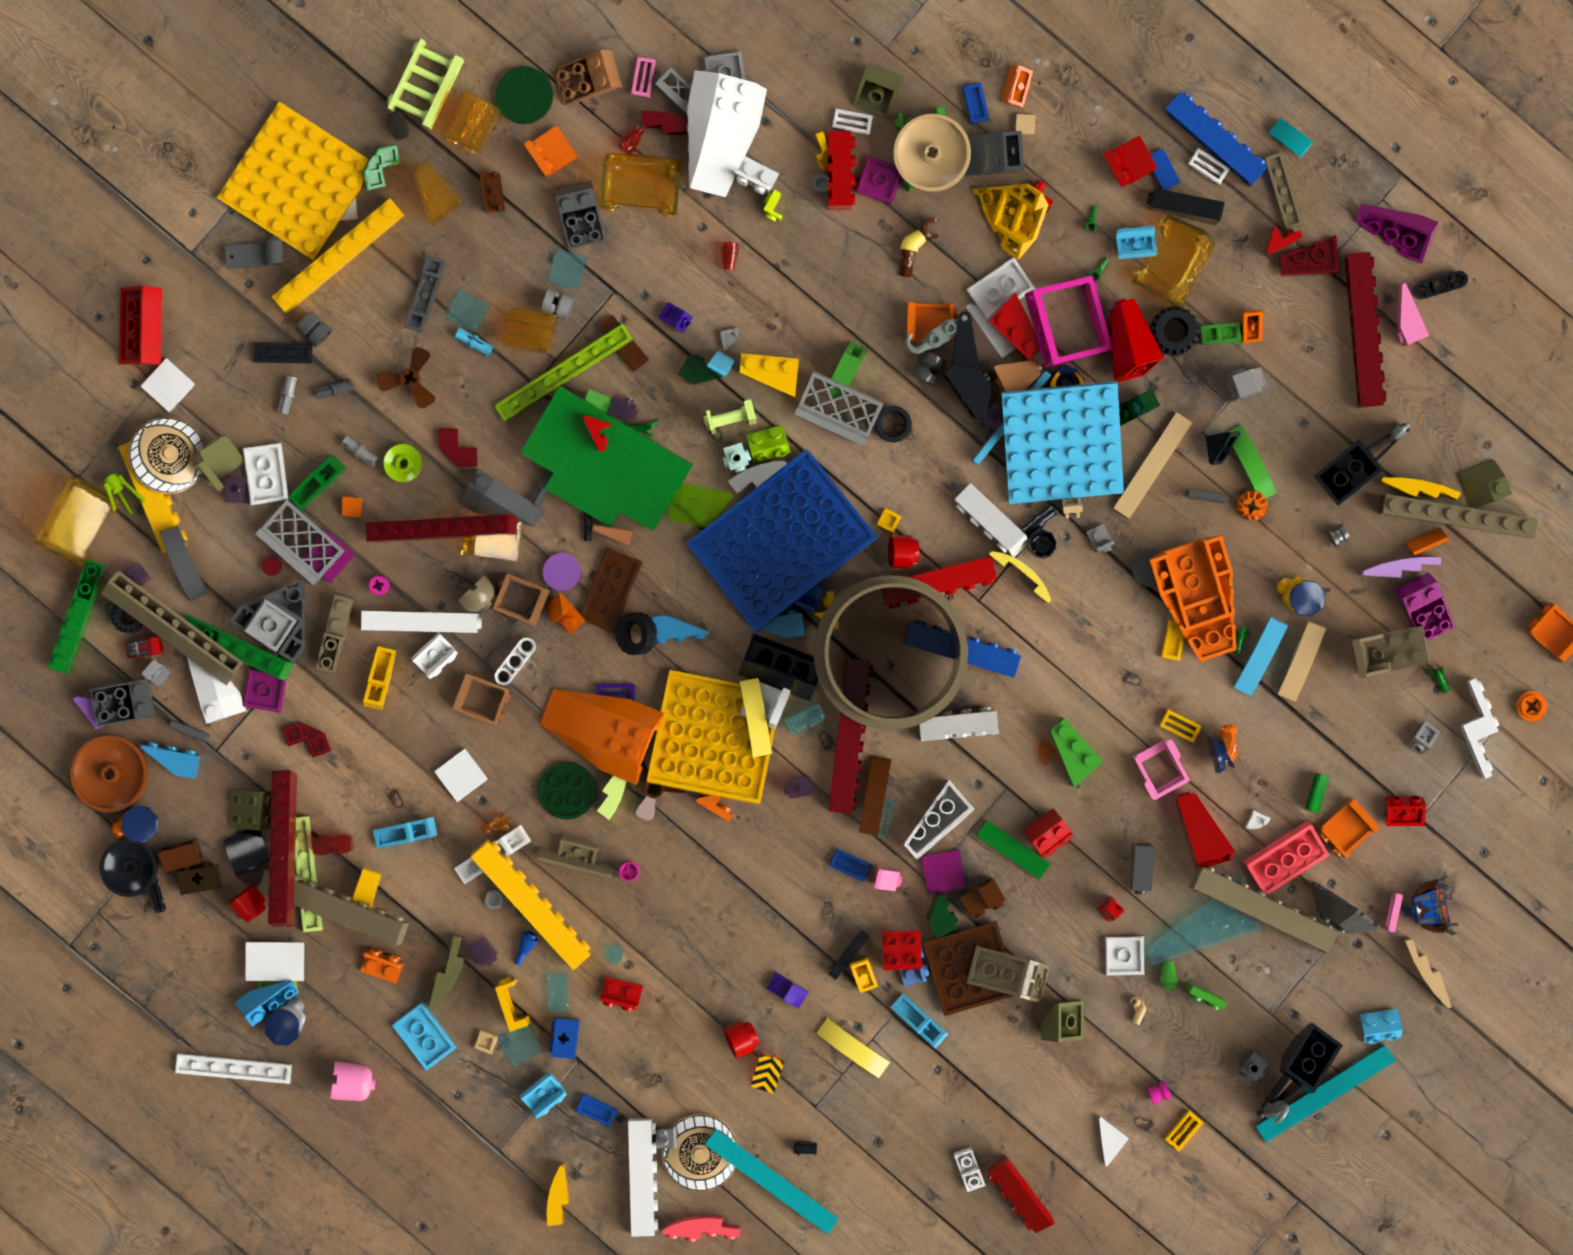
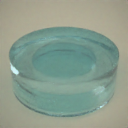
(614, 953)

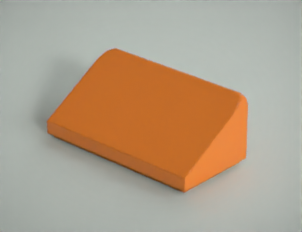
(1016, 86)
(1426, 541)

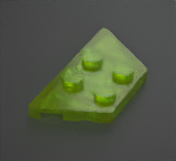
(697, 505)

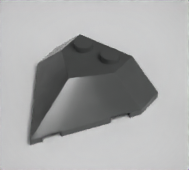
(290, 600)
(1340, 912)

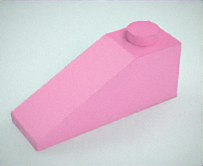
(1409, 322)
(887, 878)

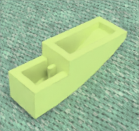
(614, 790)

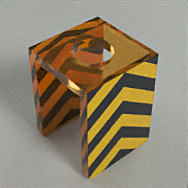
(767, 1072)

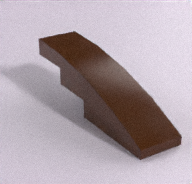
(875, 795)

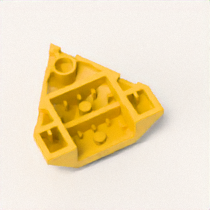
(1014, 214)

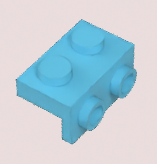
(1136, 242)
(1381, 1026)
(543, 1095)

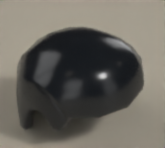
(1041, 544)

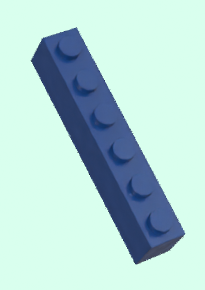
(1215, 139)
(979, 654)

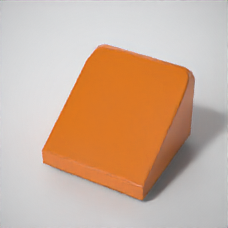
(352, 506)

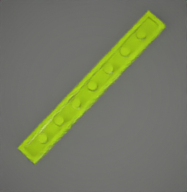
(563, 372)

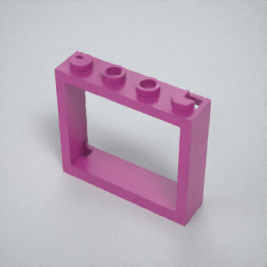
(1043, 329)

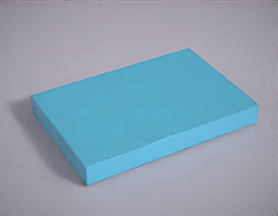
(424, 1036)

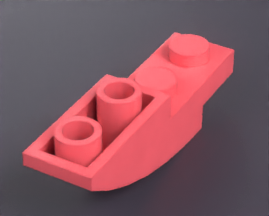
(693, 1226)

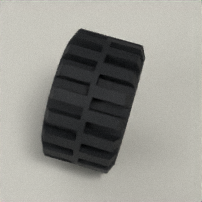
(1189, 323)

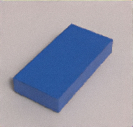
(975, 103)
(1165, 172)
(850, 865)
(596, 1110)

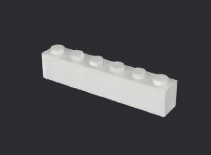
(641, 1177)

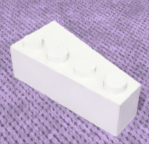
(992, 520)
(960, 725)
(942, 816)

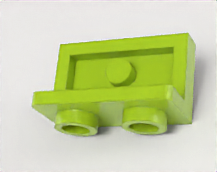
(768, 444)

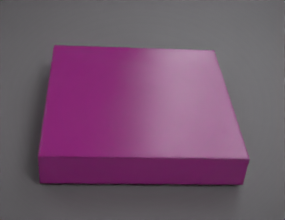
(879, 180)
(340, 563)
(264, 691)
(943, 871)

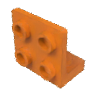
(551, 151)
(381, 965)

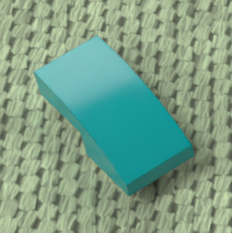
(1291, 137)

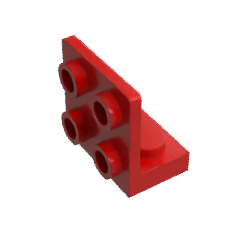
(1130, 161)
(901, 950)

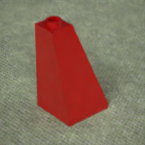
(1132, 342)
(1204, 837)

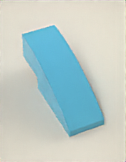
(721, 364)
(405, 832)
(919, 1020)

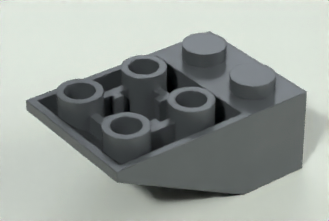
(996, 154)
(580, 214)
(123, 702)

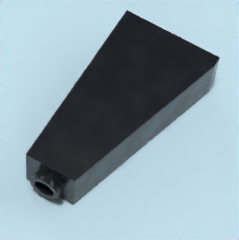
(1186, 206)

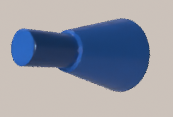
(527, 942)

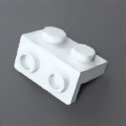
(434, 656)

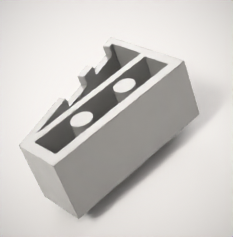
(1245, 383)

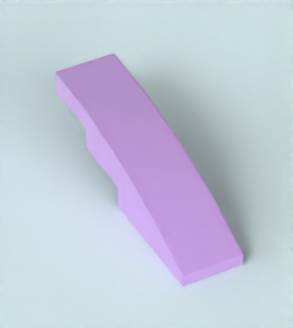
(1394, 568)

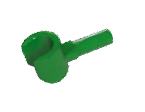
(1092, 218)
(1100, 268)

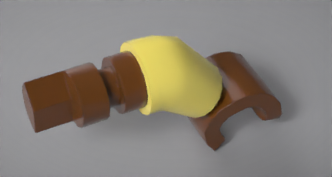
(911, 244)

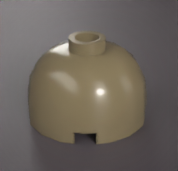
(478, 596)

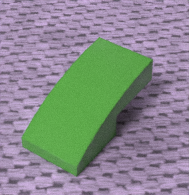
(1221, 333)

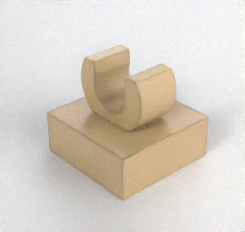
(1072, 505)

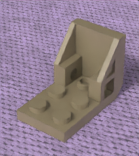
(1390, 651)
(1008, 974)

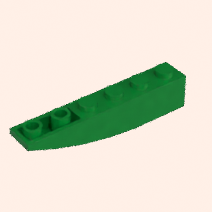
(77, 618)
(245, 650)

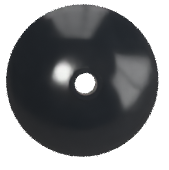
(116, 871)

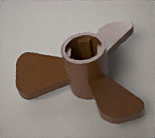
(390, 380)
(647, 807)

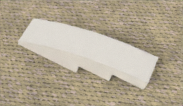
(509, 844)

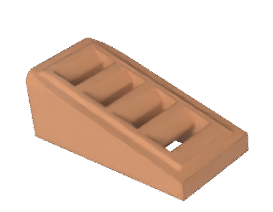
(620, 535)

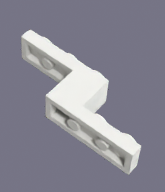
(1479, 727)

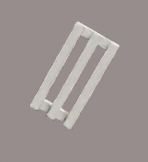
(854, 114)
(1209, 167)

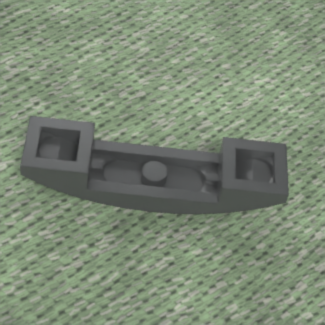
(425, 294)
(182, 563)

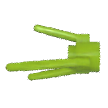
(114, 484)

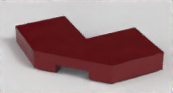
(460, 456)
(315, 738)

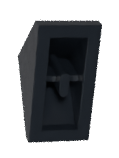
(1220, 445)

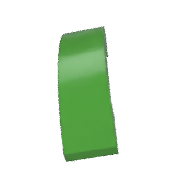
(1252, 464)

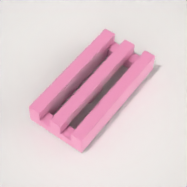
(640, 93)
(1393, 912)

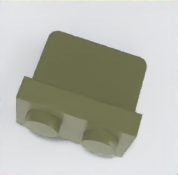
(217, 460)
(250, 810)

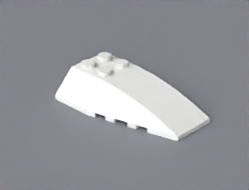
(720, 128)

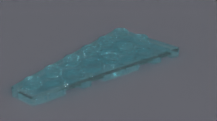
(1202, 929)

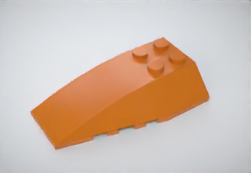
(1199, 594)
(603, 730)

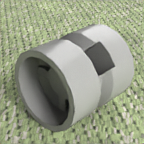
(564, 305)

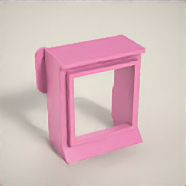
(1174, 754)

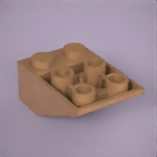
(587, 77)

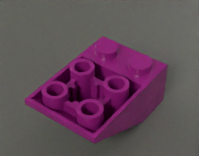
(1425, 606)

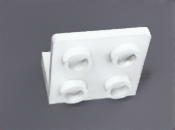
(756, 175)
(774, 703)

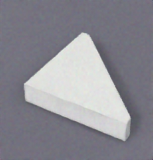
(1111, 1140)

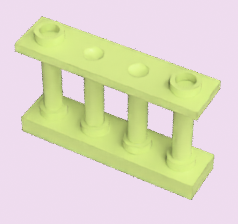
(444, 82)
(745, 413)

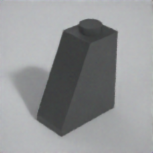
(1141, 868)

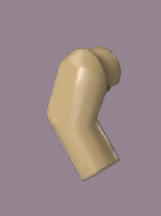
(1139, 1008)

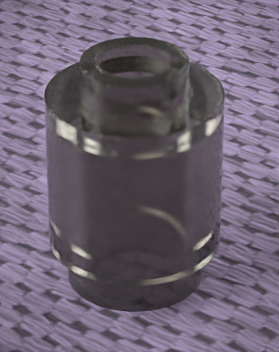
(397, 125)

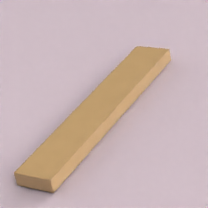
(1152, 465)

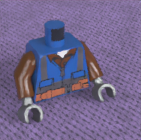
(1430, 907)

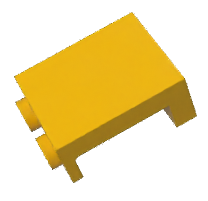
(507, 1006)

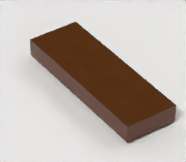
(630, 352)

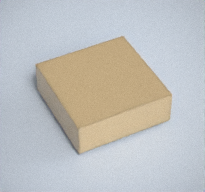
(1025, 123)
(486, 1041)

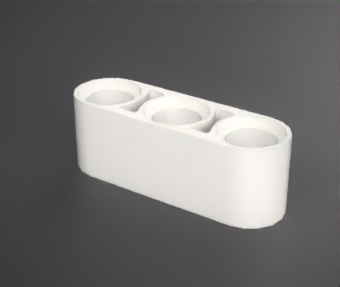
(506, 665)

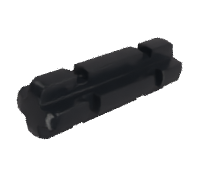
(157, 897)

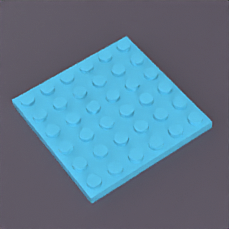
(1062, 442)

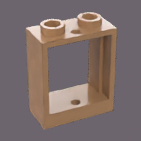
(536, 614)
(463, 692)

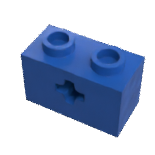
(568, 1048)

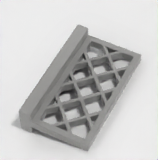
(833, 423)
(288, 554)

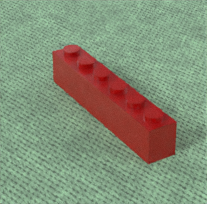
(946, 581)

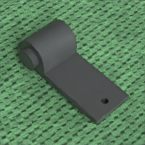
(256, 254)

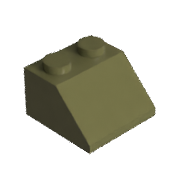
(878, 90)

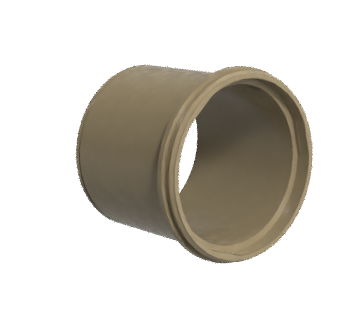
(824, 632)

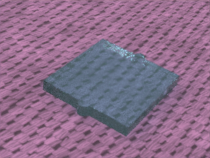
(567, 269)
(467, 311)
(520, 1045)

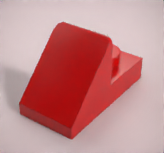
(1276, 242)
(594, 426)

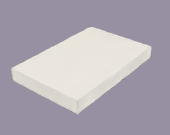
(998, 286)
(266, 474)
(274, 961)

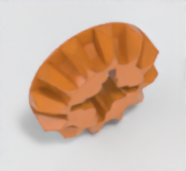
(1246, 498)
(1540, 705)

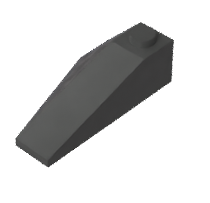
(491, 497)

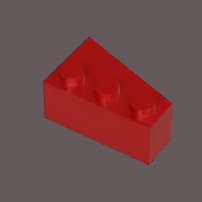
(1015, 327)

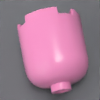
(352, 1082)

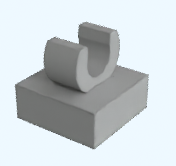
(666, 1138)

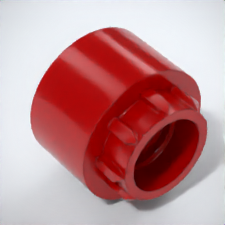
(903, 551)
(248, 904)
(741, 1039)

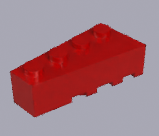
(839, 170)

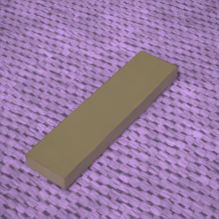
(1283, 191)

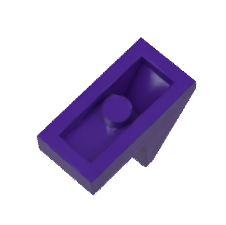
(787, 990)

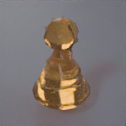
(499, 823)

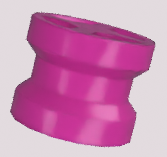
(379, 585)

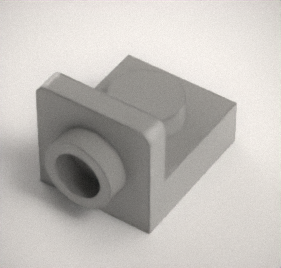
(1100, 539)
(156, 672)
(1424, 738)

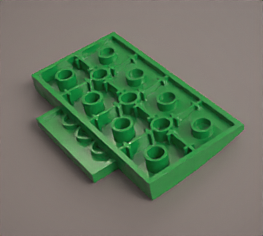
(627, 477)

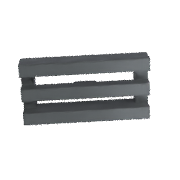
(1206, 496)
(189, 730)

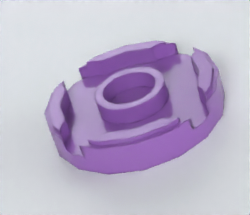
(561, 571)

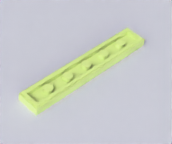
(306, 868)

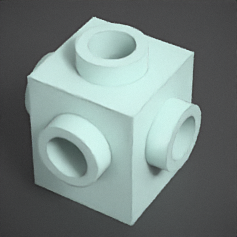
(733, 451)

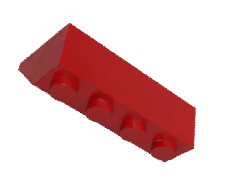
(140, 325)
(1021, 1195)

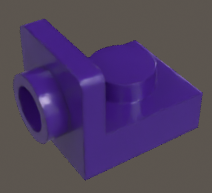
(675, 317)

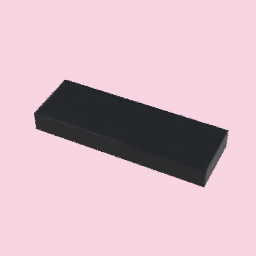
(283, 353)

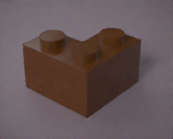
(982, 897)

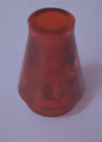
(631, 140)
(729, 254)

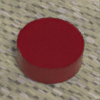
(271, 565)

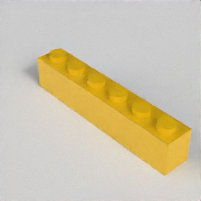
(156, 507)

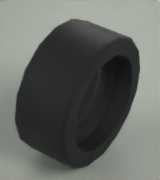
(890, 438)

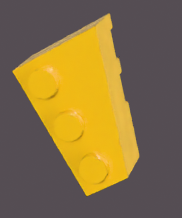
(772, 371)

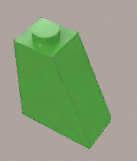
(847, 367)

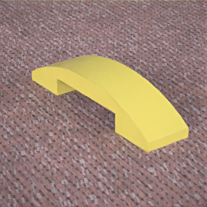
(1040, 589)
(755, 717)
(852, 1048)

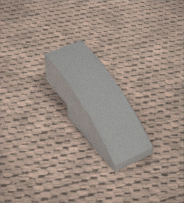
(755, 475)

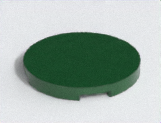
(524, 95)
(567, 790)

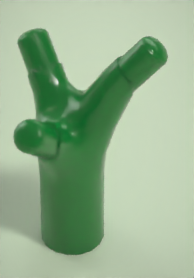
(644, 427)
(1240, 639)
(1439, 676)

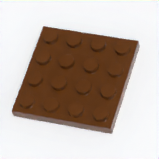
(951, 962)

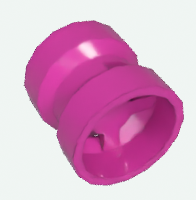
(629, 871)
(1157, 1093)

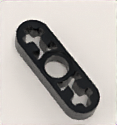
(1424, 284)
(848, 955)

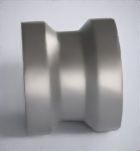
(1338, 535)

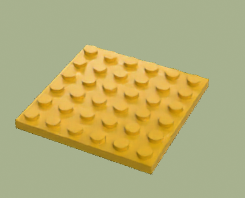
(295, 181)
(706, 741)

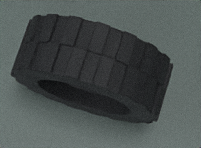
(648, 632)

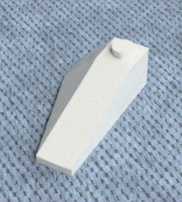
(215, 698)

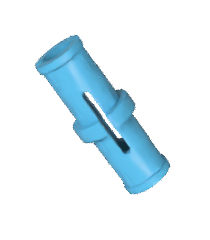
(473, 342)

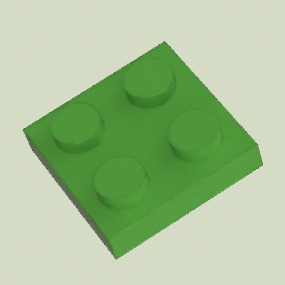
(1211, 1000)

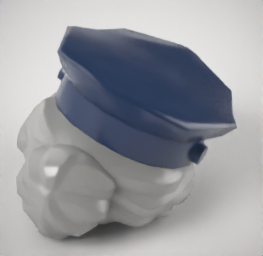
(285, 1022)

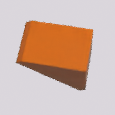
(1251, 325)

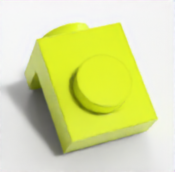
(771, 201)

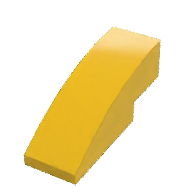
(379, 678)
(367, 887)
(557, 1197)

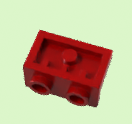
(1405, 811)
(621, 993)

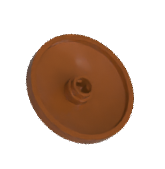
(109, 773)

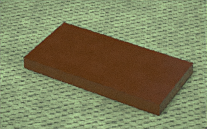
(610, 589)

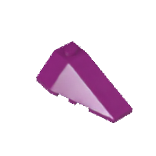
(1402, 230)

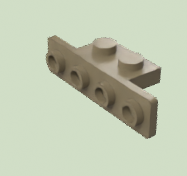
(576, 855)

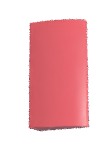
(1286, 858)

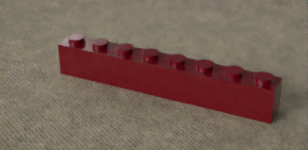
(1364, 330)
(441, 528)
(848, 738)
(282, 848)

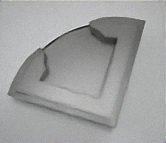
(729, 337)

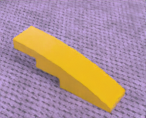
(1412, 487)

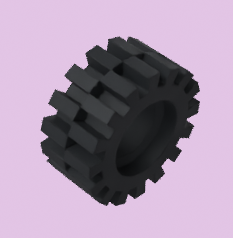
(120, 624)

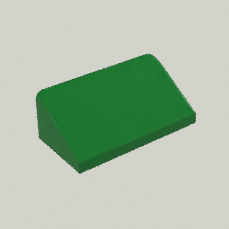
(1317, 793)

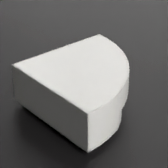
(1256, 820)

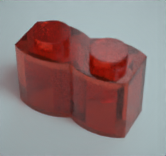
(338, 844)

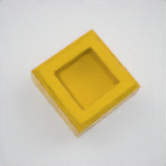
(888, 520)

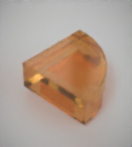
(1045, 752)

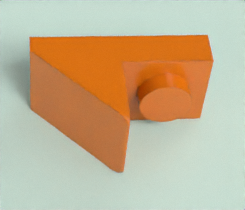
(562, 610)
(710, 802)

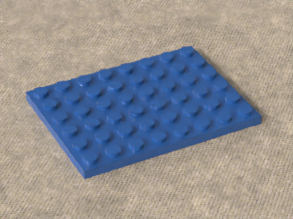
(781, 540)

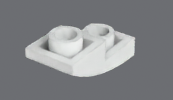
(969, 1169)

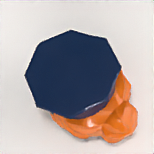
(1223, 748)
(136, 824)

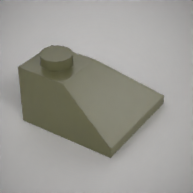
(1485, 484)
(1064, 1022)

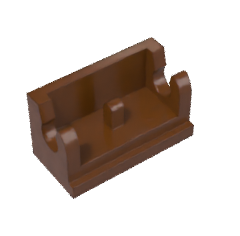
(492, 192)
(180, 855)

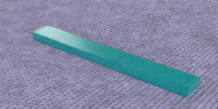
(1328, 1092)
(771, 1181)

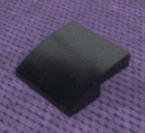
(247, 851)

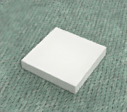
(168, 385)
(461, 775)
(1124, 955)

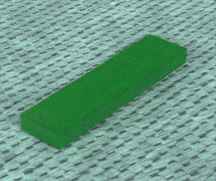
(1013, 849)

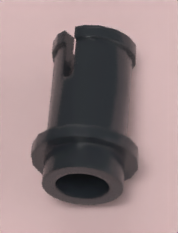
(804, 1148)

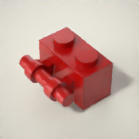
(1048, 833)

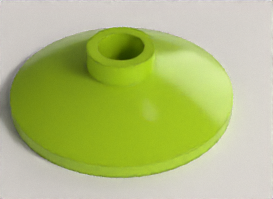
(395, 456)

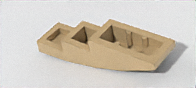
(1302, 661)
(1431, 978)

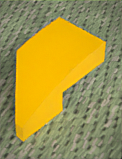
(822, 158)

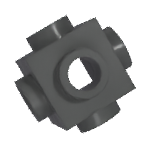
(1259, 1066)

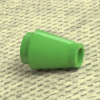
(1168, 976)

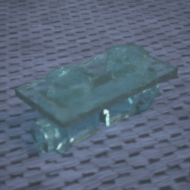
(810, 715)

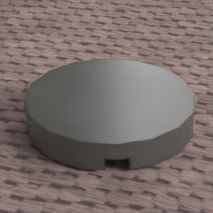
(1142, 569)

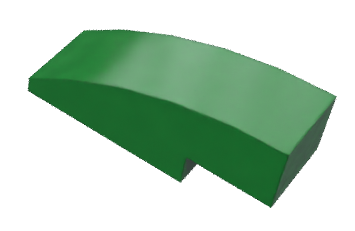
(317, 482)

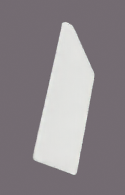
(995, 338)

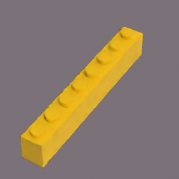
(338, 256)
(530, 904)

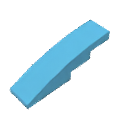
(1260, 656)

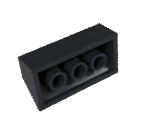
(780, 667)

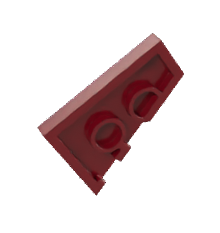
(1312, 260)

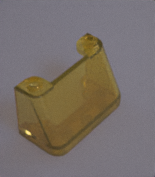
(641, 182)
(1178, 261)
(75, 520)

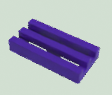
(632, 693)

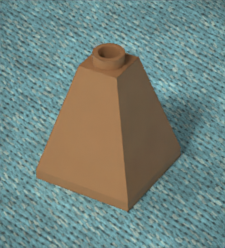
(1013, 377)

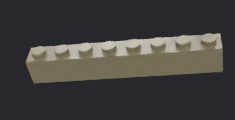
(1458, 516)
(172, 627)
(344, 910)
(1263, 910)

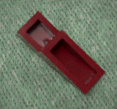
(669, 123)

